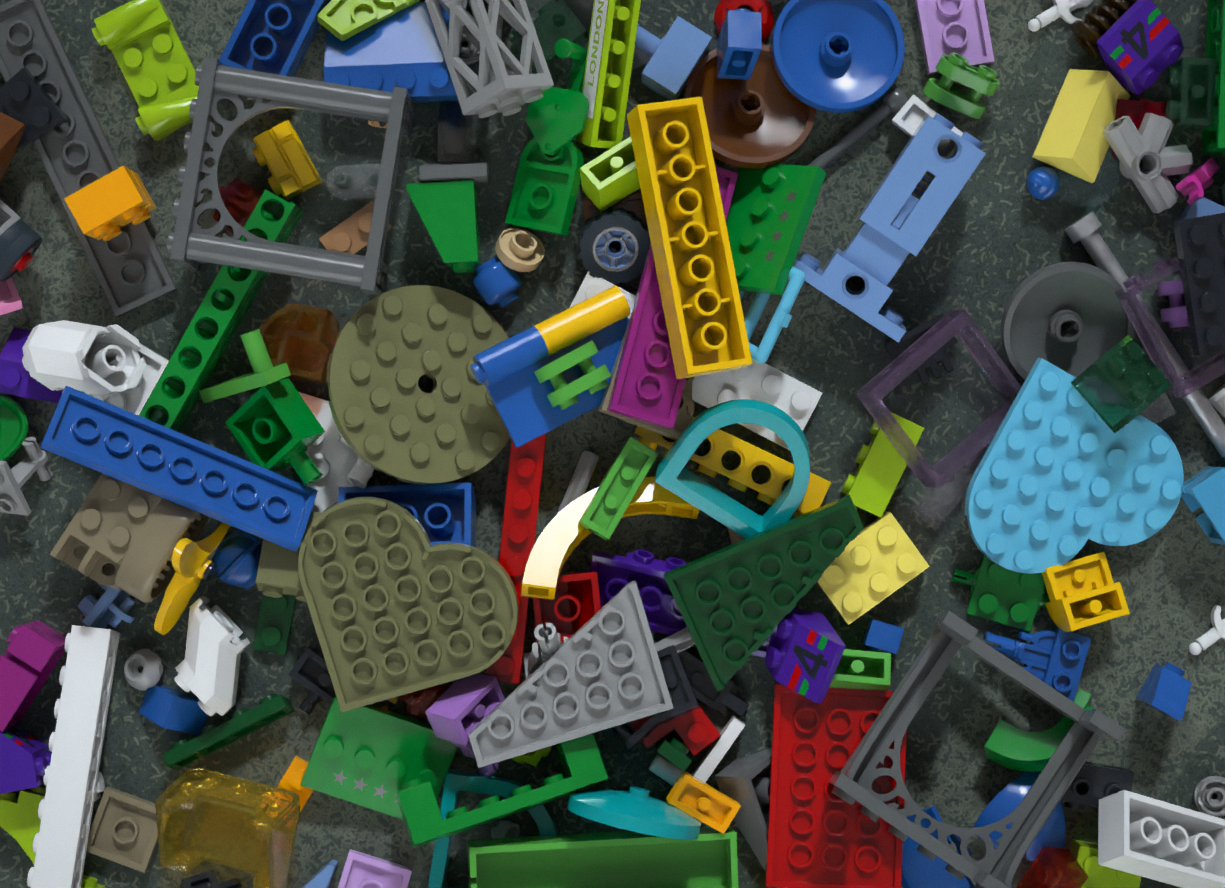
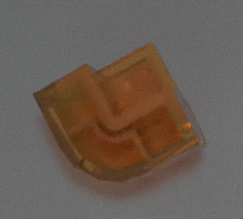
(301, 338)

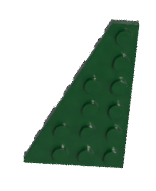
(749, 587)

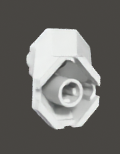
(83, 357)
(211, 658)

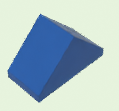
(173, 710)

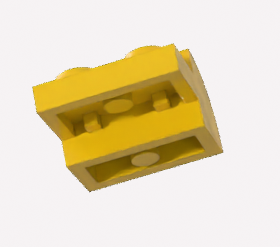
(1083, 593)

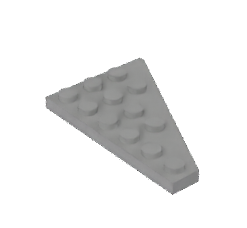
(588, 685)

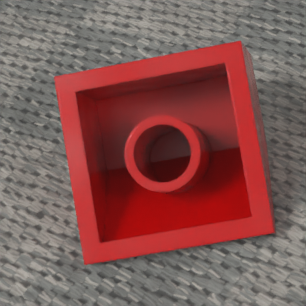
(574, 603)

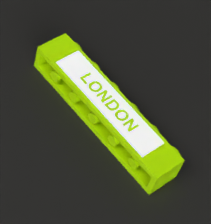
(609, 70)

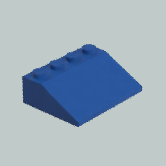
(393, 53)

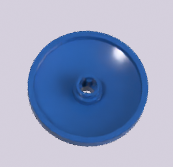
(844, 82)

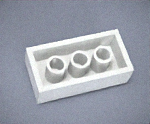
(1161, 841)

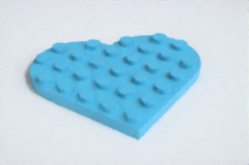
(1068, 479)

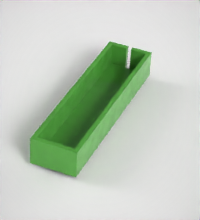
(605, 861)

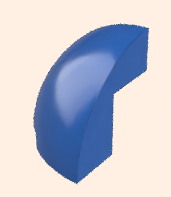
(1051, 834)

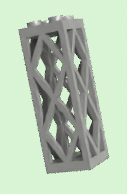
(513, 79)

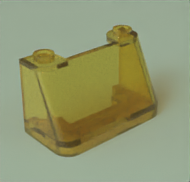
(228, 824)

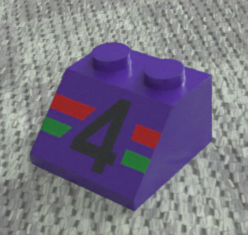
(1140, 46)
(805, 653)
(22, 760)

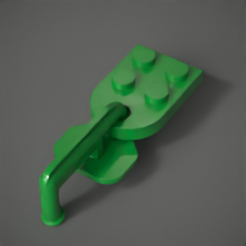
(552, 160)

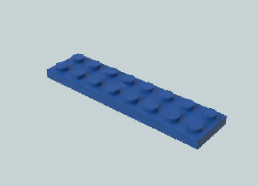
(179, 468)

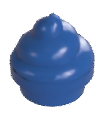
(1043, 182)

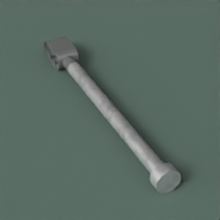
(1086, 231)

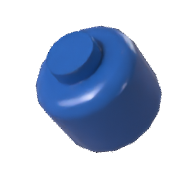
(497, 283)

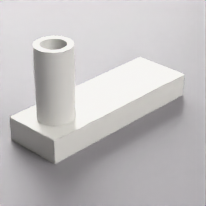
(670, 773)

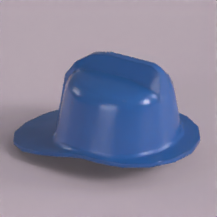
(238, 559)

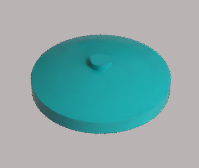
(634, 813)

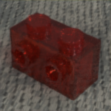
(1054, 869)

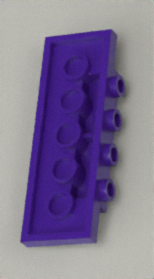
(658, 602)

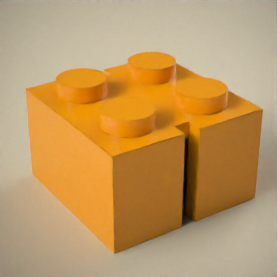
(111, 204)

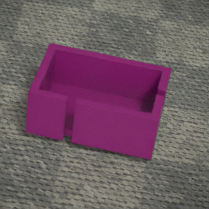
(26, 667)

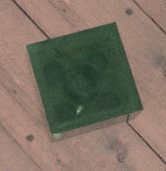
(1121, 384)

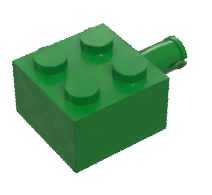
(277, 430)

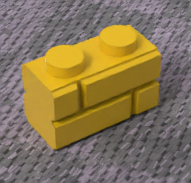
(286, 160)

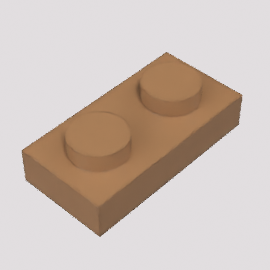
(351, 234)

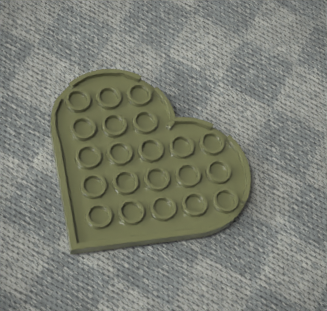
(396, 607)

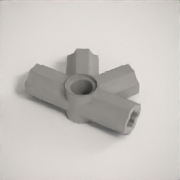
(1158, 161)

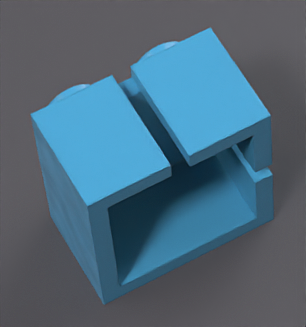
(1208, 491)

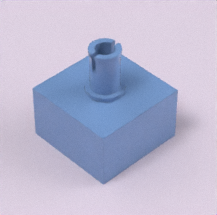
(672, 57)

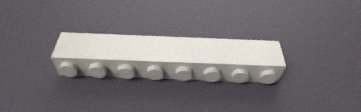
(74, 758)

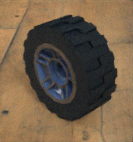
(607, 261)

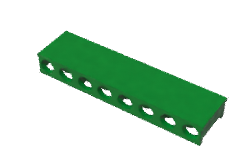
(221, 321)

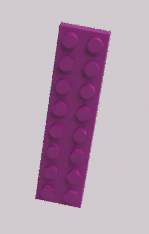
(646, 372)

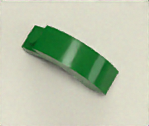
(1029, 750)

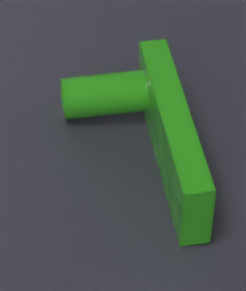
(263, 371)
(618, 488)

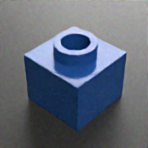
(882, 636)

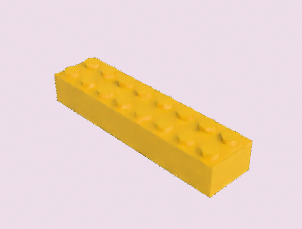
(689, 237)

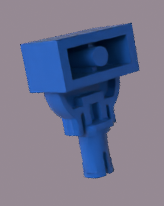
(1050, 656)

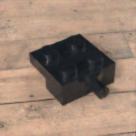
(313, 674)

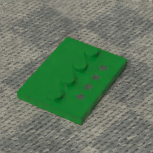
(769, 222)
(371, 753)

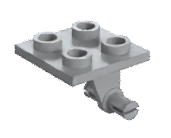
(11, 480)

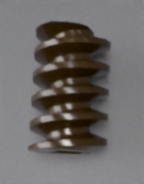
(1098, 22)

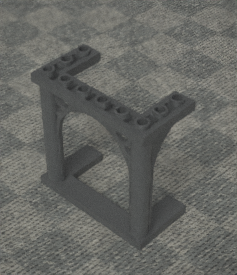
(217, 87)
(1027, 819)

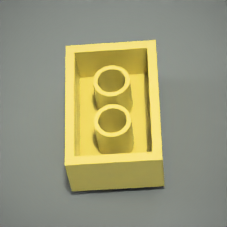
(871, 568)

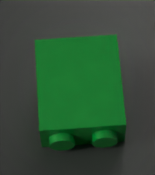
(451, 220)

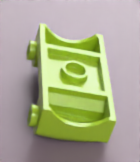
(152, 64)

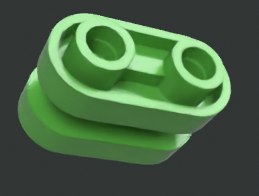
(956, 68)
(593, 378)

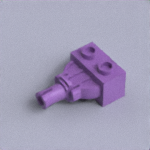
(463, 709)

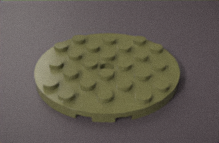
(378, 395)

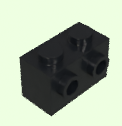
(1096, 782)

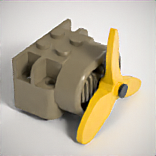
(140, 546)

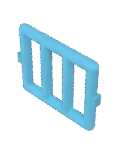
(779, 320)

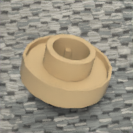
(519, 249)

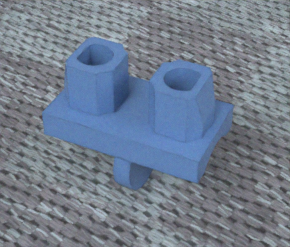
(107, 610)

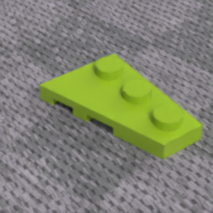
(350, 17)

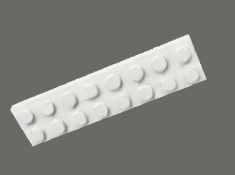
(751, 382)

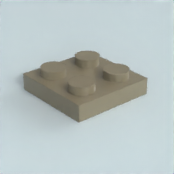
(124, 830)

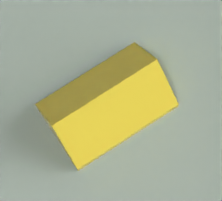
(1077, 121)

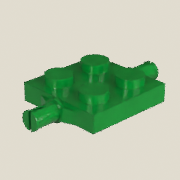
(1003, 594)

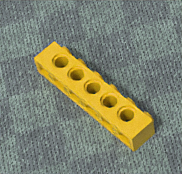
(750, 457)

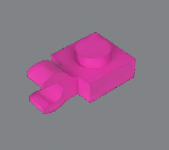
(1198, 181)

